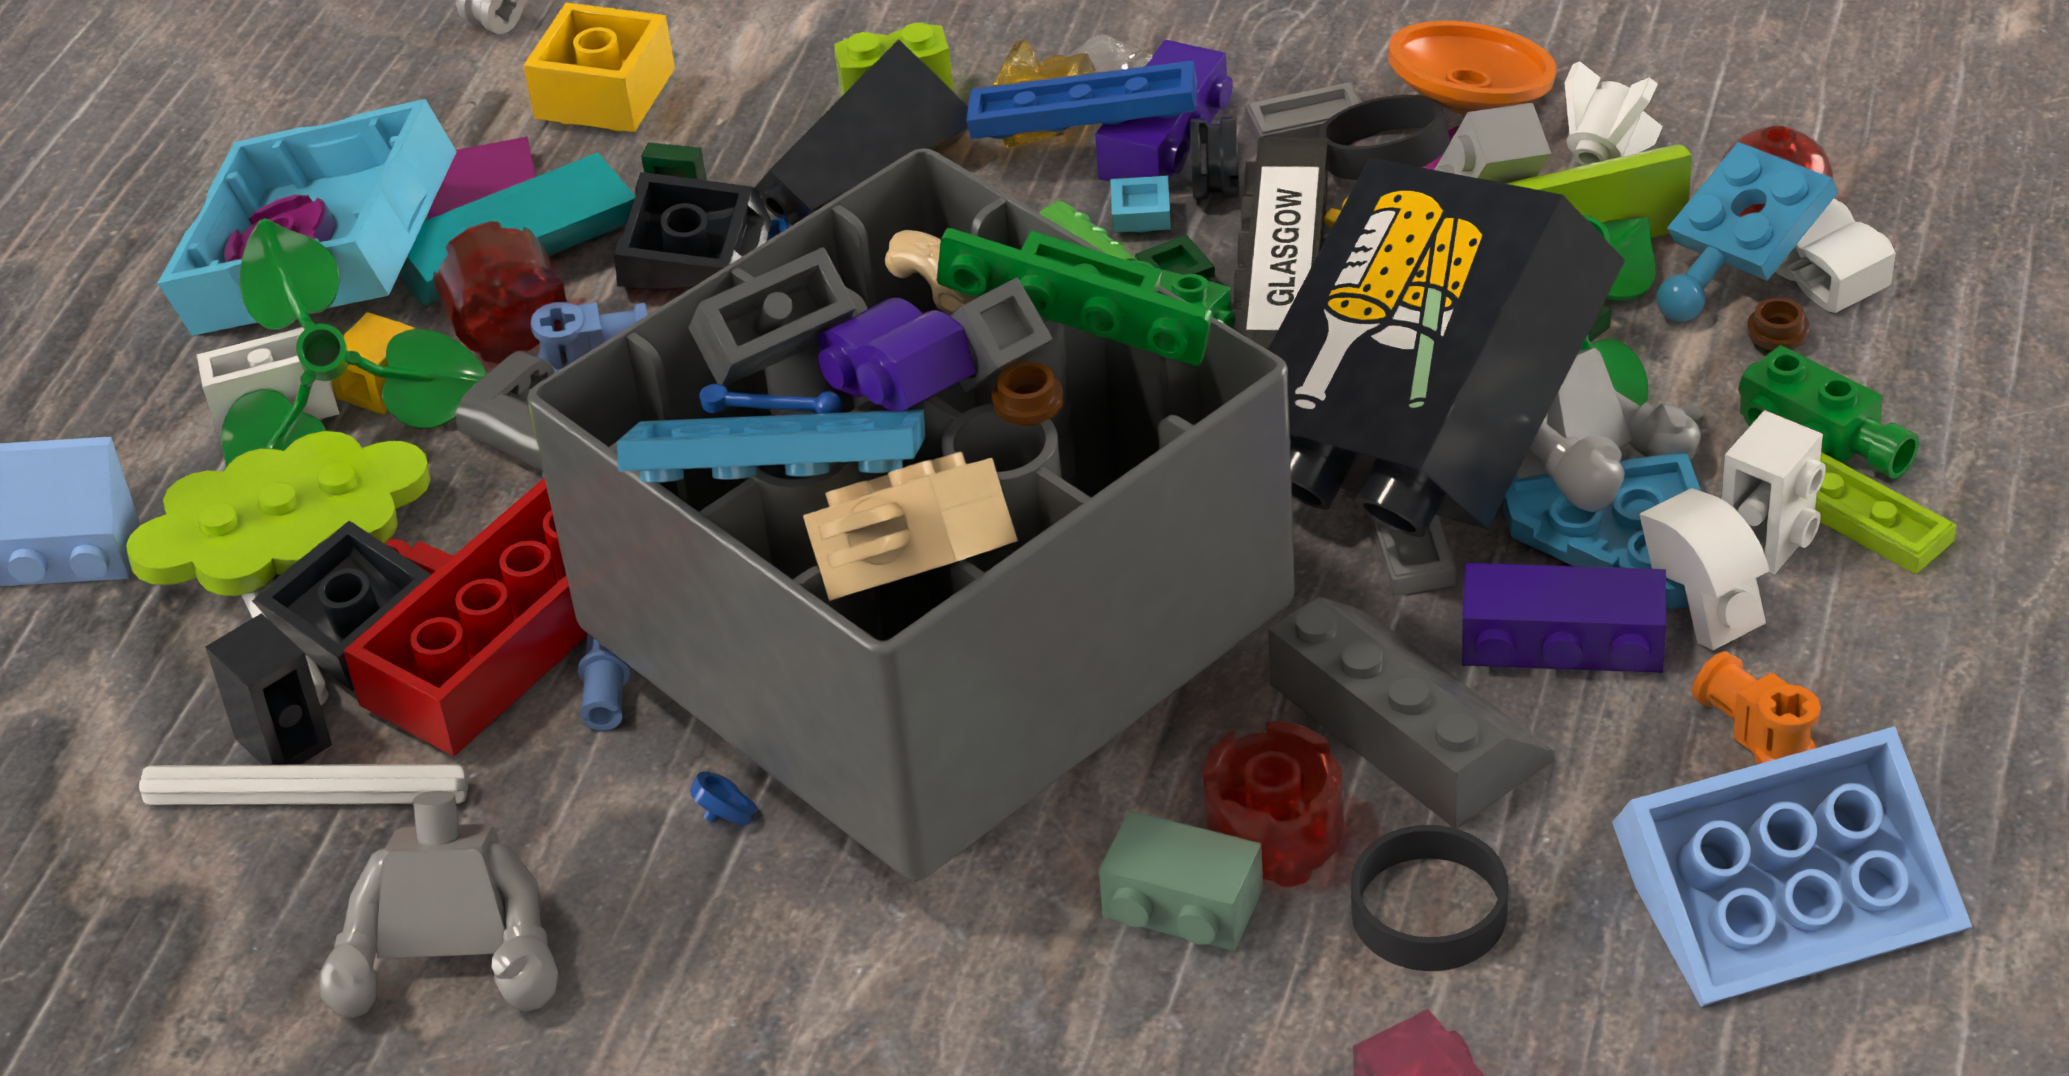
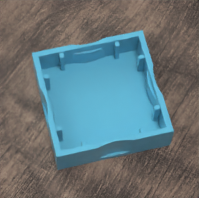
(369, 170)

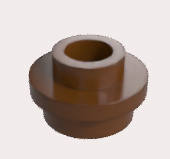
(1778, 323)
(1027, 394)

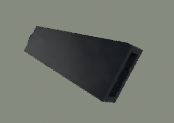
(875, 123)

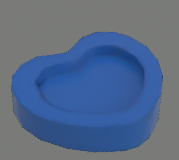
(722, 799)

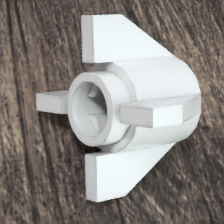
(1607, 116)

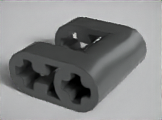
(498, 407)

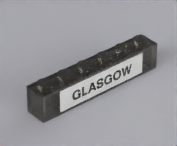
(1283, 230)

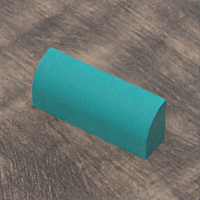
(558, 207)

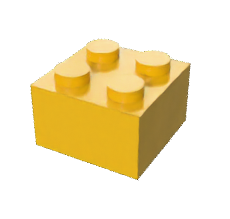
(599, 67)

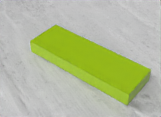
(1881, 517)

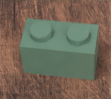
(1181, 880)

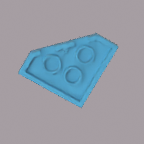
(1605, 538)

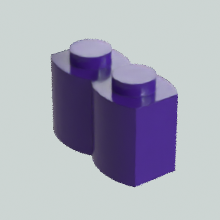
(895, 354)

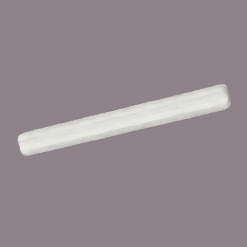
(299, 784)

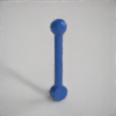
(716, 399)

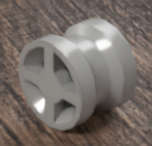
(495, 15)

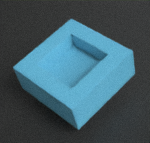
(1140, 204)

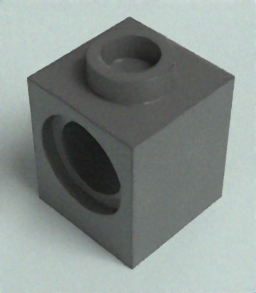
(1000, 331)

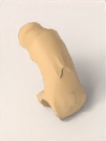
(919, 253)

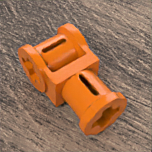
(1767, 713)

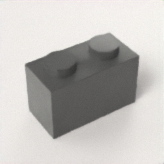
(770, 317)

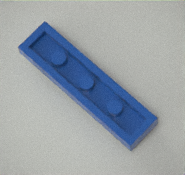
(1082, 100)

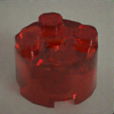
(494, 287)
(1278, 793)

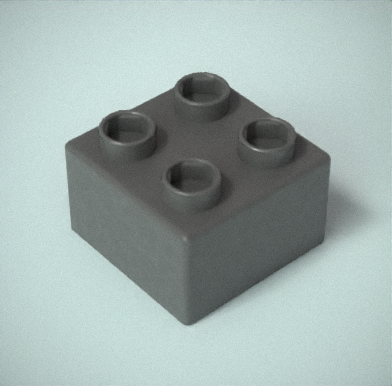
(965, 690)

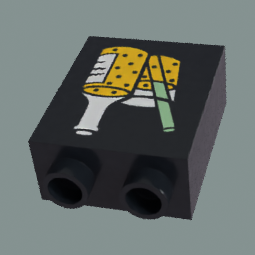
(1435, 341)

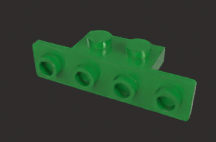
(1080, 291)

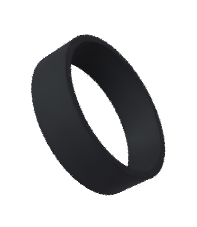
(1380, 116)
(1429, 843)

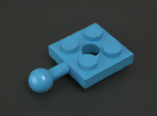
(1750, 243)

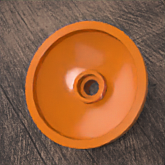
(1471, 65)

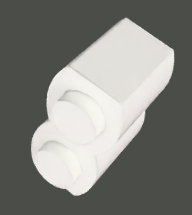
(1840, 260)

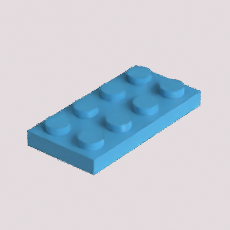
(799, 441)

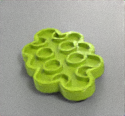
(274, 508)

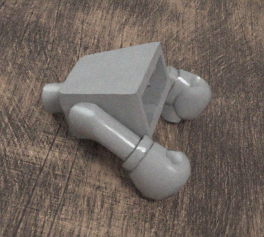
(1587, 427)
(441, 895)

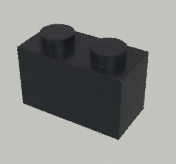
(269, 693)

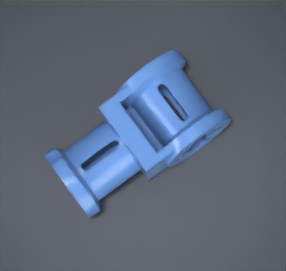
(580, 329)

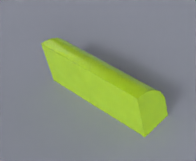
(1625, 187)

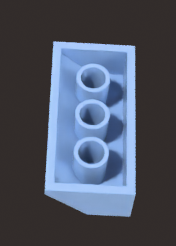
(63, 512)

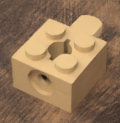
(908, 523)

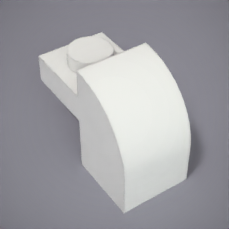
(1714, 557)

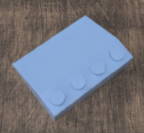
(1791, 867)

